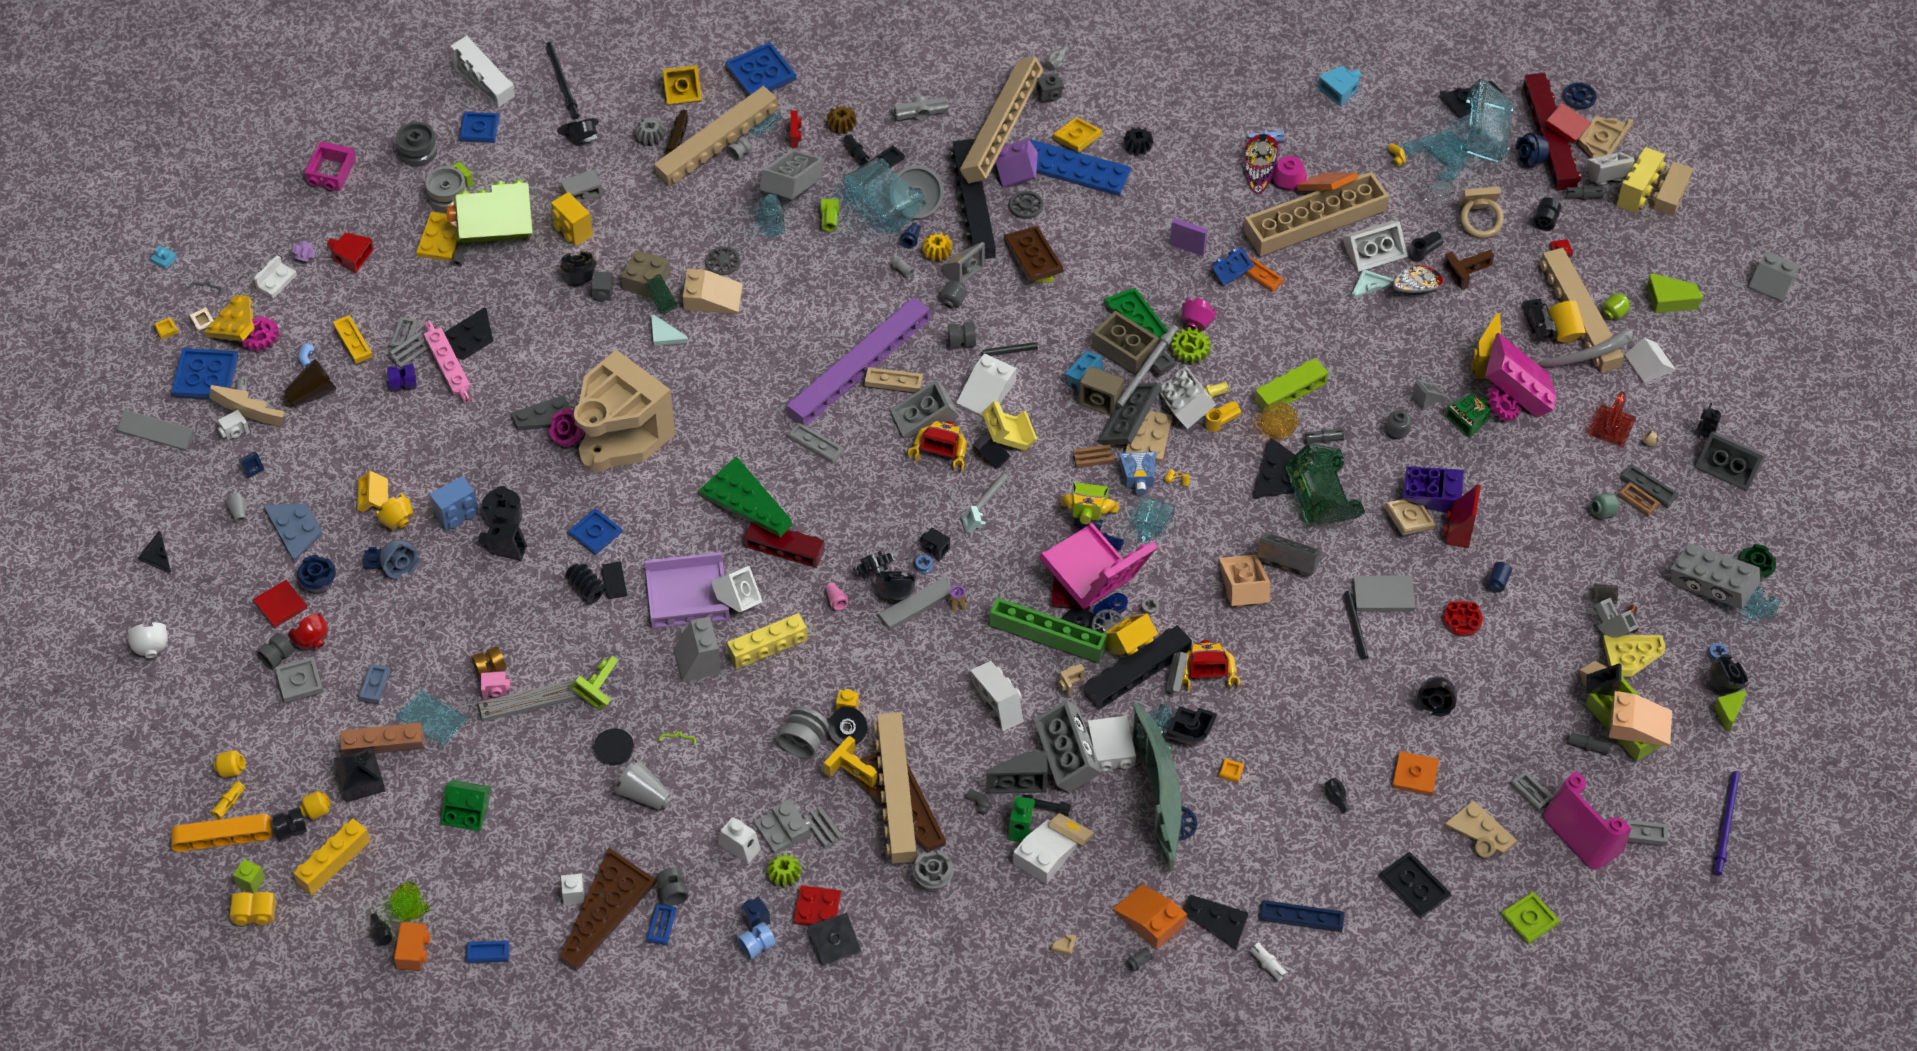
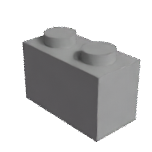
(583, 186)

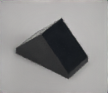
(992, 450)
(1605, 680)

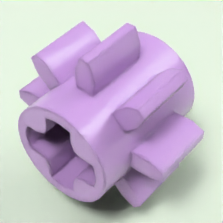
(303, 250)

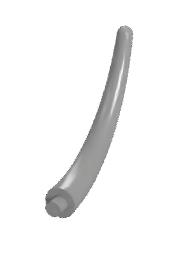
(1612, 344)

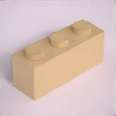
(1672, 188)

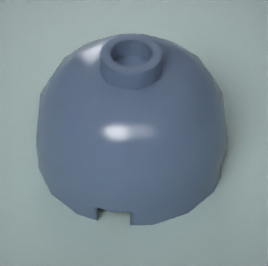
(398, 555)

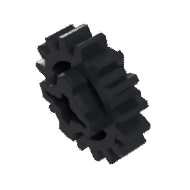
(873, 564)

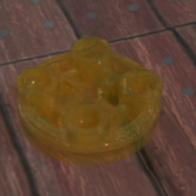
(1279, 420)

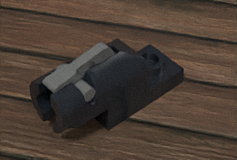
(1540, 319)

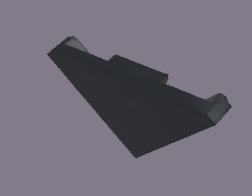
(156, 554)

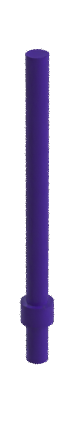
(1721, 854)

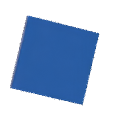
(479, 127)
(595, 531)

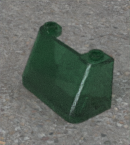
(1318, 486)

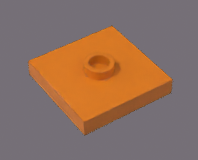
(1415, 773)

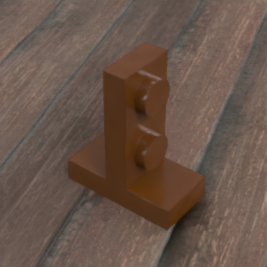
(1461, 269)

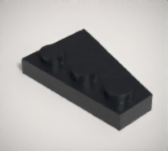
(1221, 920)

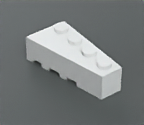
(481, 72)

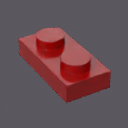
(796, 122)

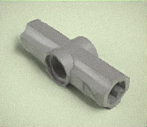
(921, 108)

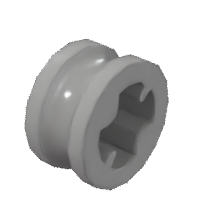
(1150, 601)

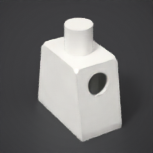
(736, 837)

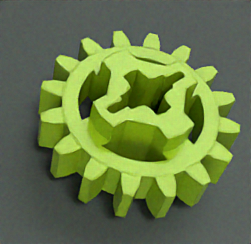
(1190, 345)

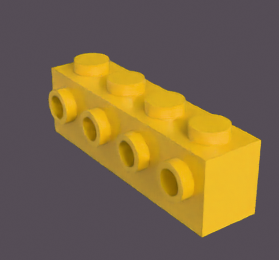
(331, 856)

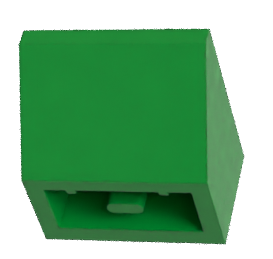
(465, 804)

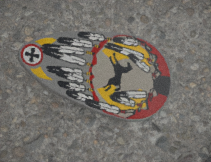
(1418, 279)

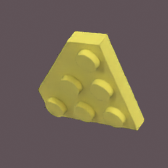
(1633, 651)

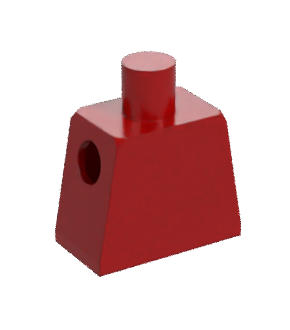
(351, 250)

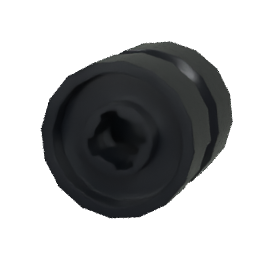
(1547, 214)
(285, 829)

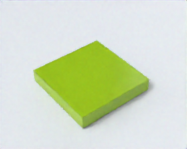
(1530, 918)

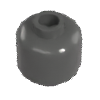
(953, 294)
(1398, 424)

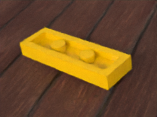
(352, 339)

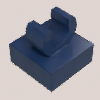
(251, 464)
(372, 558)

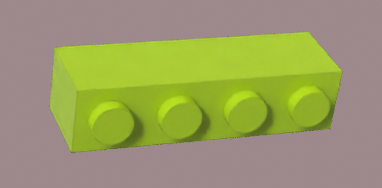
(1293, 384)

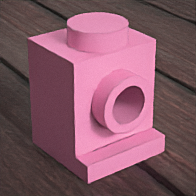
(494, 684)

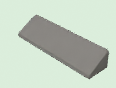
(156, 430)

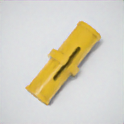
(228, 800)

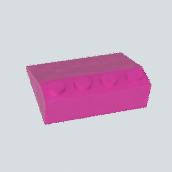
(1520, 377)

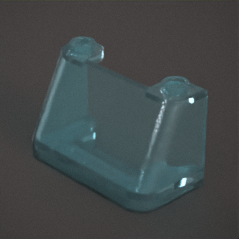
(1488, 122)
(885, 193)

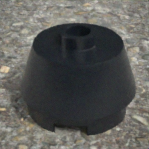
(578, 268)

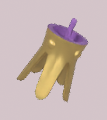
(957, 594)

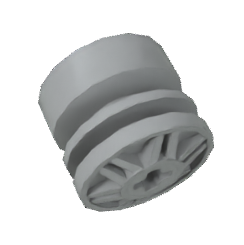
(803, 732)

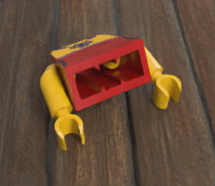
(941, 439)
(1209, 660)

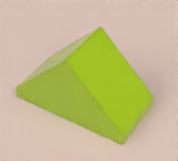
(1729, 707)

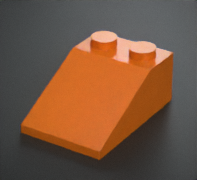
(1151, 915)

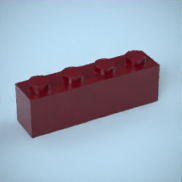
(790, 546)

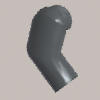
(983, 801)

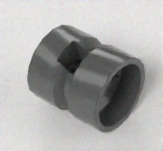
(962, 335)
(271, 653)
(672, 886)

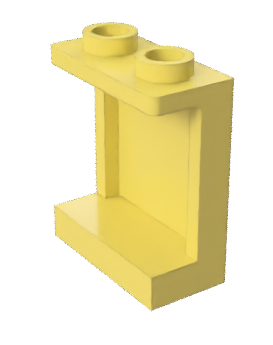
(1009, 429)

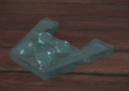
(1445, 148)

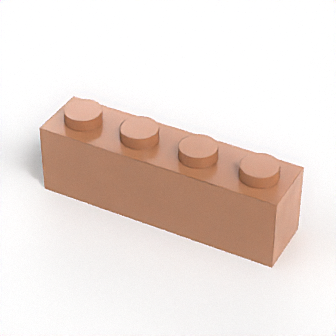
(384, 738)

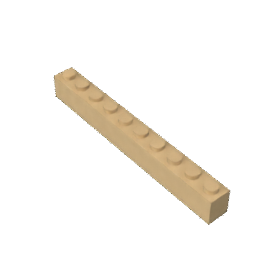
(1001, 120)

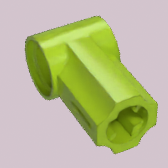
(829, 213)

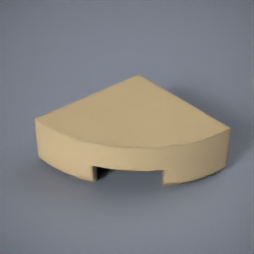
(1064, 945)

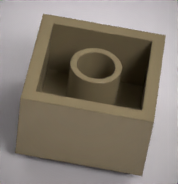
(641, 269)
(1100, 391)

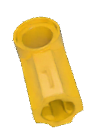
(1217, 417)

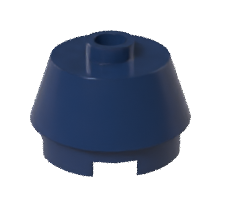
(1532, 150)
(316, 574)

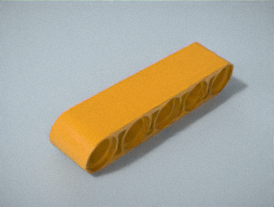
(221, 832)

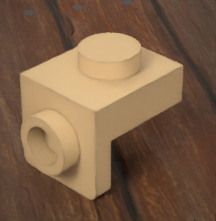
(1071, 676)

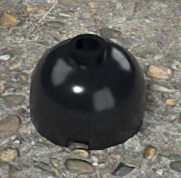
(895, 586)
(1727, 675)
(1437, 693)

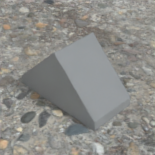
(1427, 394)

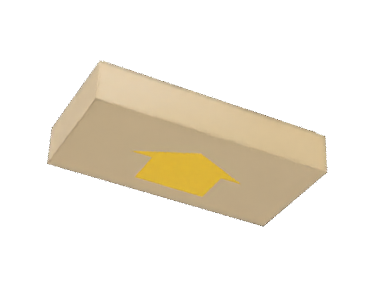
(1071, 829)

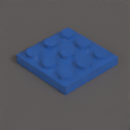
(760, 68)
(201, 369)

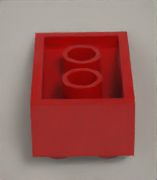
(1462, 519)

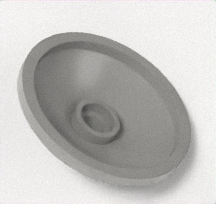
(928, 183)

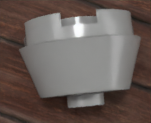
(933, 870)

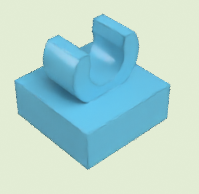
(163, 257)

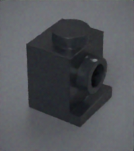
(935, 543)

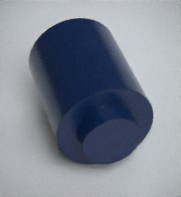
(1498, 577)

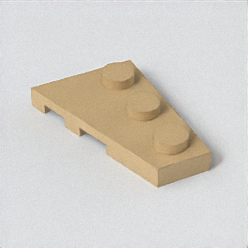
(1477, 823)

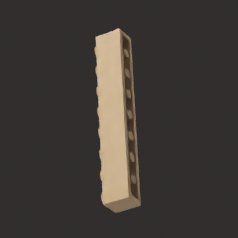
(716, 136)
(1571, 288)
(896, 788)

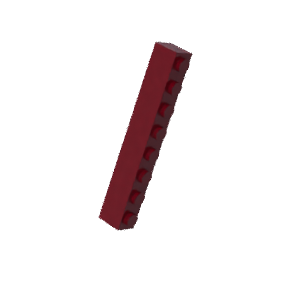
(1542, 106)

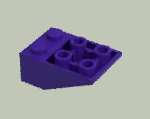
(1433, 487)

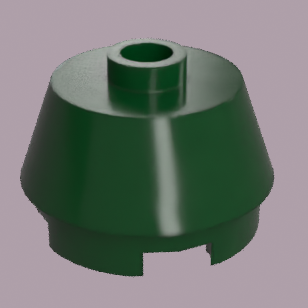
(1760, 557)

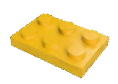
(438, 238)

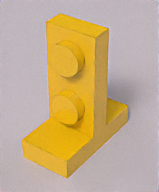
(844, 758)

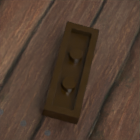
(678, 133)

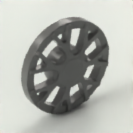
(1026, 204)
(722, 260)
(1107, 624)

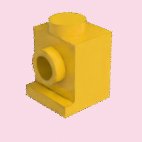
(848, 699)

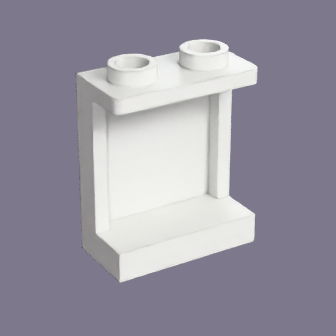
(1112, 742)

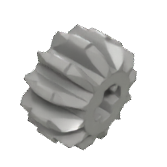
(650, 131)

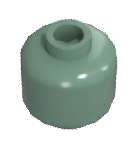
(1604, 505)

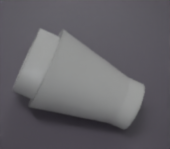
(236, 505)

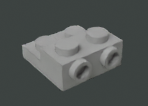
(783, 826)

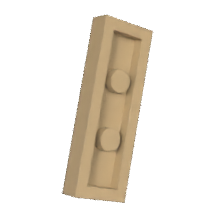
(893, 380)

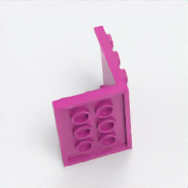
(1091, 565)

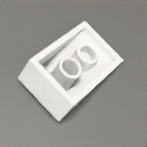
(987, 383)
(1043, 852)

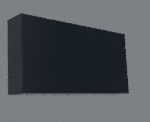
(614, 580)

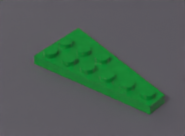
(743, 495)

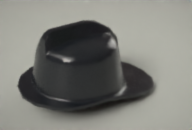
(580, 131)

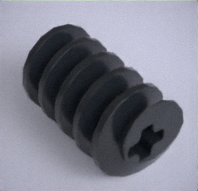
(585, 582)

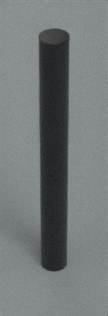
(1356, 625)

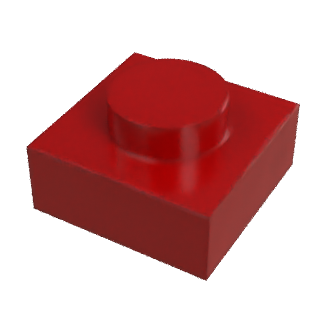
(1562, 244)

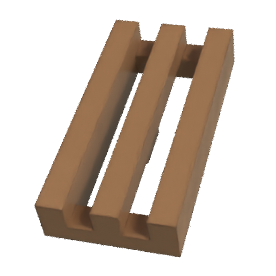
(1093, 453)
(1637, 500)

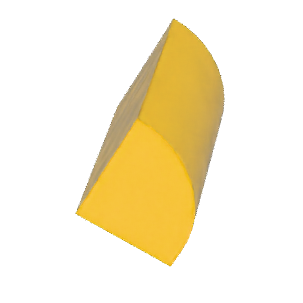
(1567, 321)

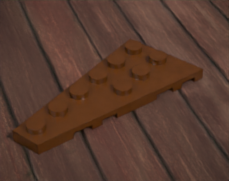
(925, 825)
(610, 899)

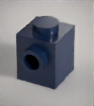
(755, 912)

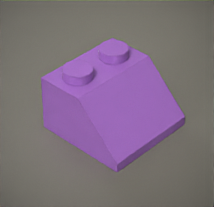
(1017, 163)

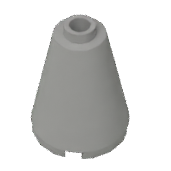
(642, 786)

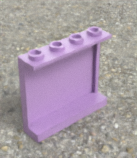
(683, 589)

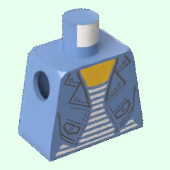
(1138, 470)

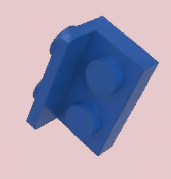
(1232, 266)

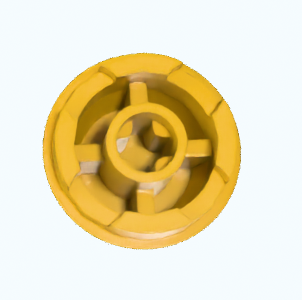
(395, 512)

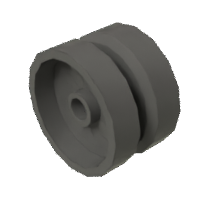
(416, 144)

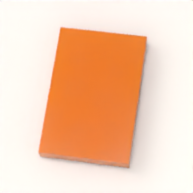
(1327, 181)

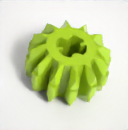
(779, 875)

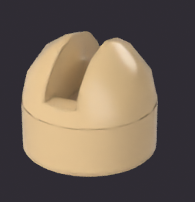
(1650, 438)

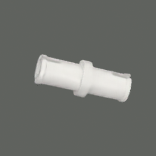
(1268, 962)

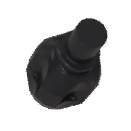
(1337, 793)
(380, 930)

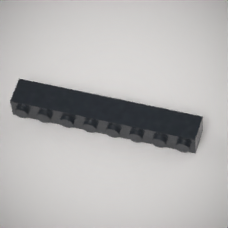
(973, 201)

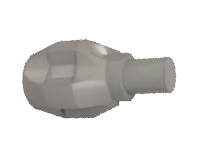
(1056, 58)

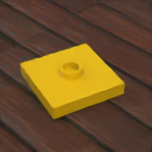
(1077, 134)

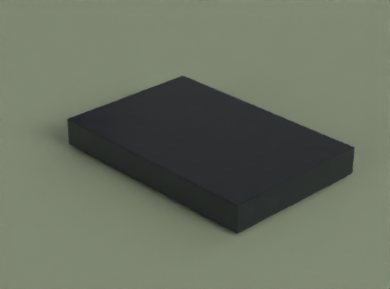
(1415, 885)

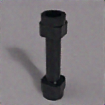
(1063, 807)

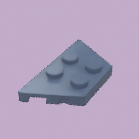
(295, 527)

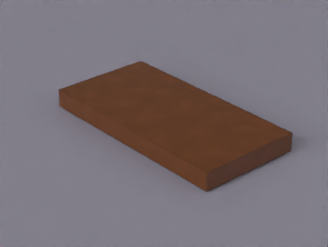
(1033, 253)

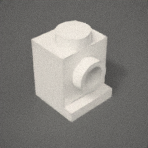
(233, 425)

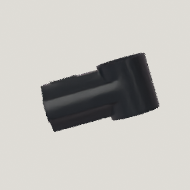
(1423, 246)

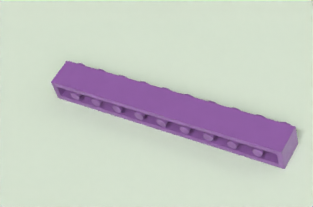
(854, 365)

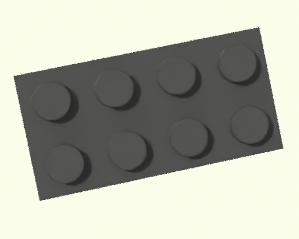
(1128, 419)

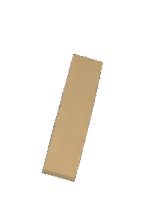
(250, 408)

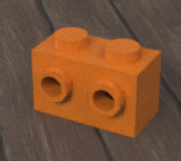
(411, 946)

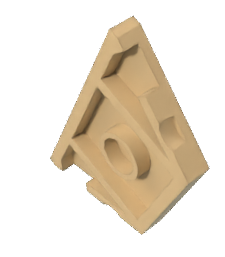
(1604, 136)

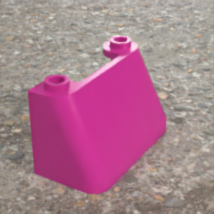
(1583, 828)

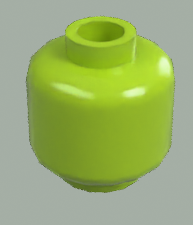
(1616, 306)

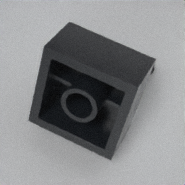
(359, 774)

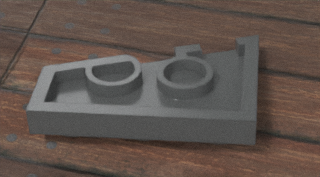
(539, 415)

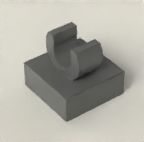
(1163, 363)

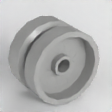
(443, 185)

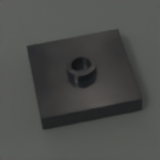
(834, 938)

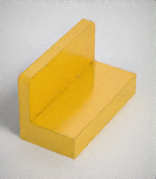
(371, 491)

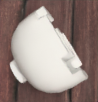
(148, 640)

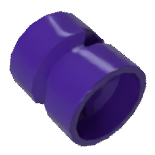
(401, 377)

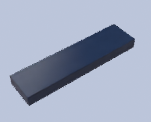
(1302, 916)

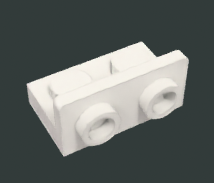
(274, 277)

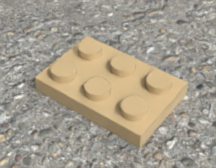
(1152, 435)

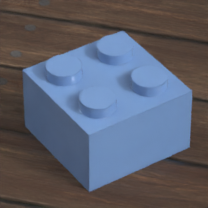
(454, 503)

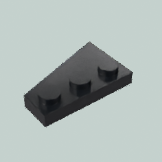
(1457, 99)

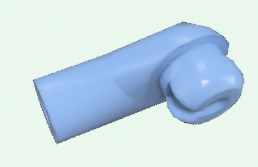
(305, 349)

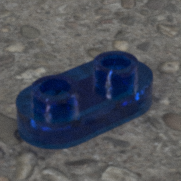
(1109, 603)

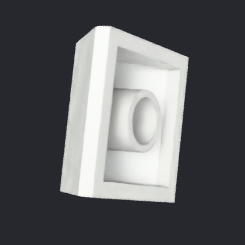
(1649, 360)

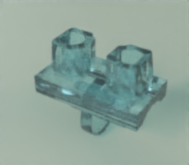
(1760, 606)

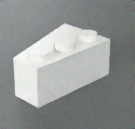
(999, 693)

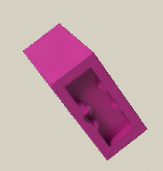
(334, 153)

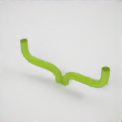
(675, 735)

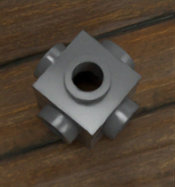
(1049, 87)

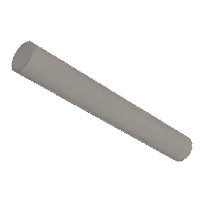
(991, 491)

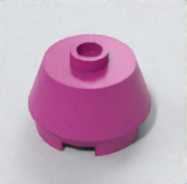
(1289, 172)
(1197, 314)
(564, 429)

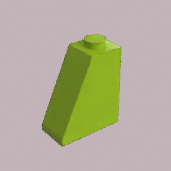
(1673, 294)

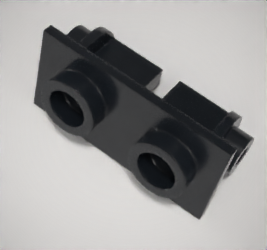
(1709, 421)

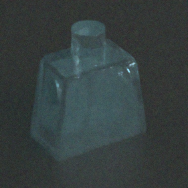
(771, 208)
(1153, 518)

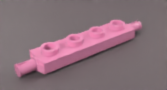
(447, 361)

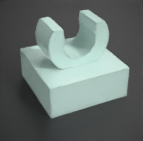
(972, 519)

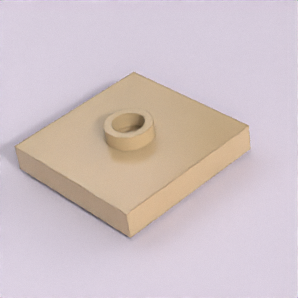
(1409, 516)

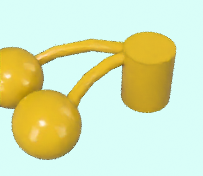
(1169, 477)

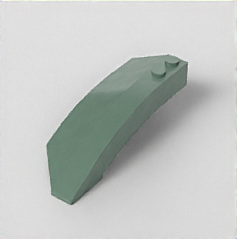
(1164, 779)

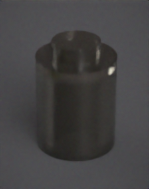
(1601, 592)

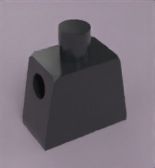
(505, 541)

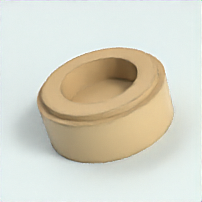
(1485, 847)

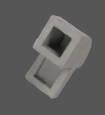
(1614, 624)

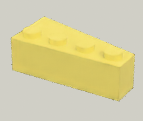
(1640, 180)

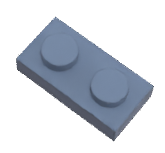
(374, 683)

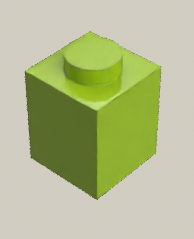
(249, 876)

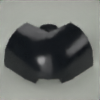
(1191, 726)

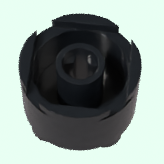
(502, 507)

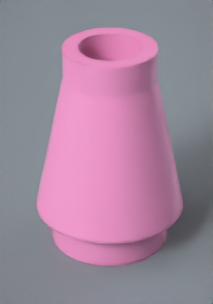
(837, 598)

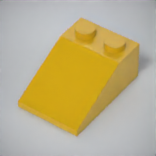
(1485, 345)

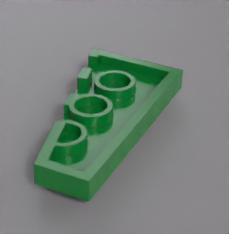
(1134, 307)

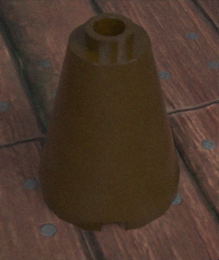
(308, 385)

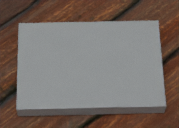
(1384, 593)

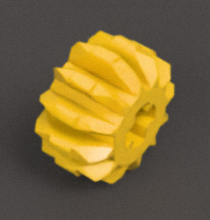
(937, 247)

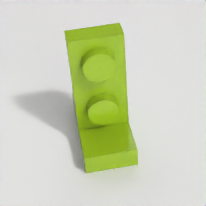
(590, 689)

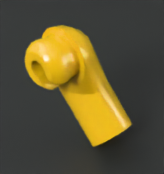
(1399, 152)

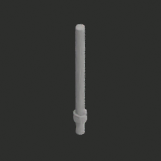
(1164, 342)

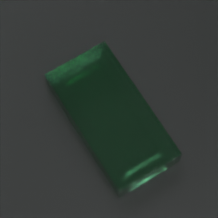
(660, 294)

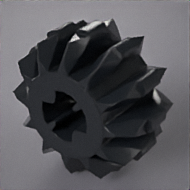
(1138, 140)

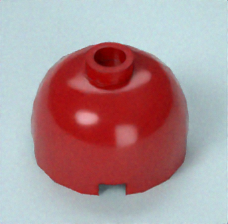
(310, 633)

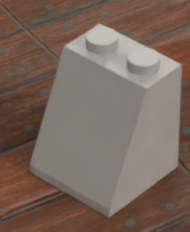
(698, 651)

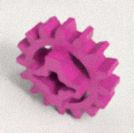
(261, 336)
(1503, 404)

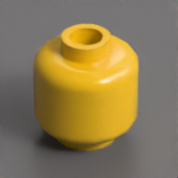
(229, 764)
(315, 805)

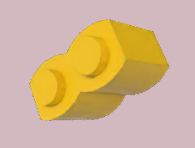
(252, 908)

